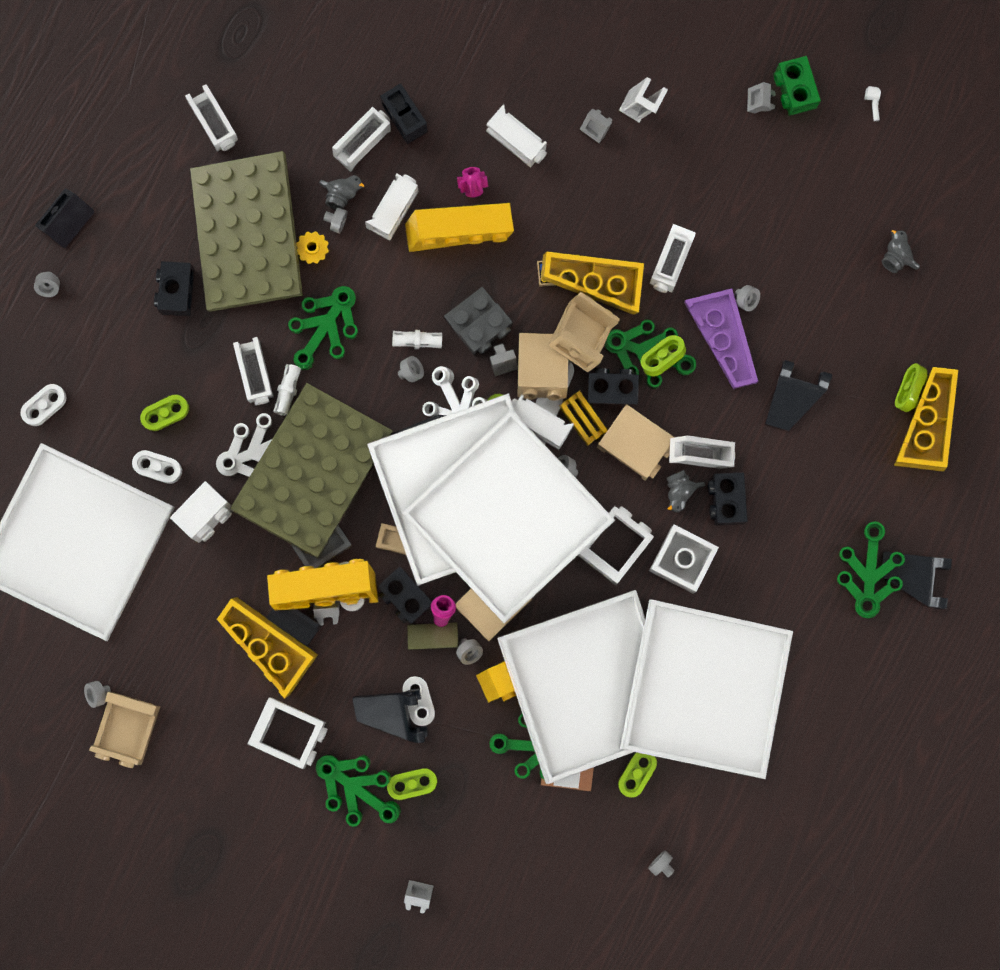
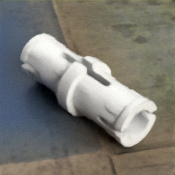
(417, 339)
(287, 390)

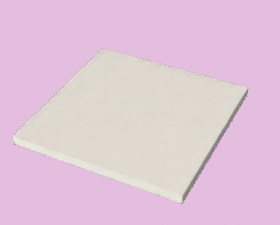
(416, 459)
(508, 516)
(77, 541)
(577, 682)
(706, 689)

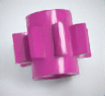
(472, 182)

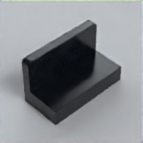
(65, 218)
(295, 624)

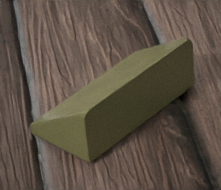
(432, 636)

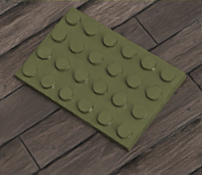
(246, 231)
(310, 471)

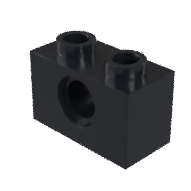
(181, 301)

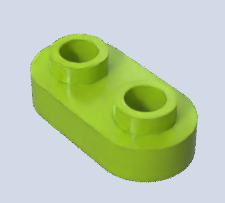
(662, 355)
(911, 387)
(165, 413)
(637, 773)
(412, 784)

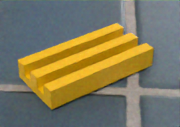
(595, 434)

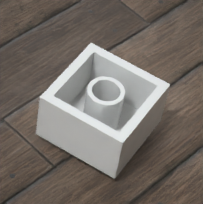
(202, 513)
(683, 559)

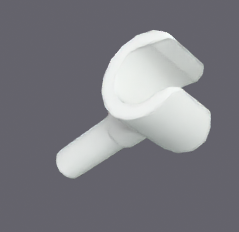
(873, 94)

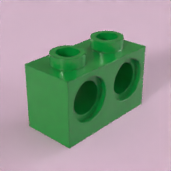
(803, 85)

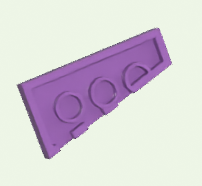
(724, 333)

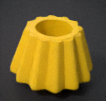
(312, 239)

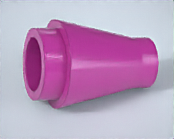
(442, 609)

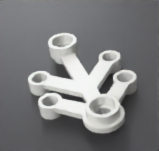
(450, 394)
(254, 450)

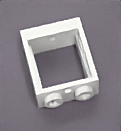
(602, 566)
(264, 722)

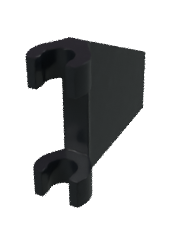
(794, 397)
(918, 577)
(390, 714)

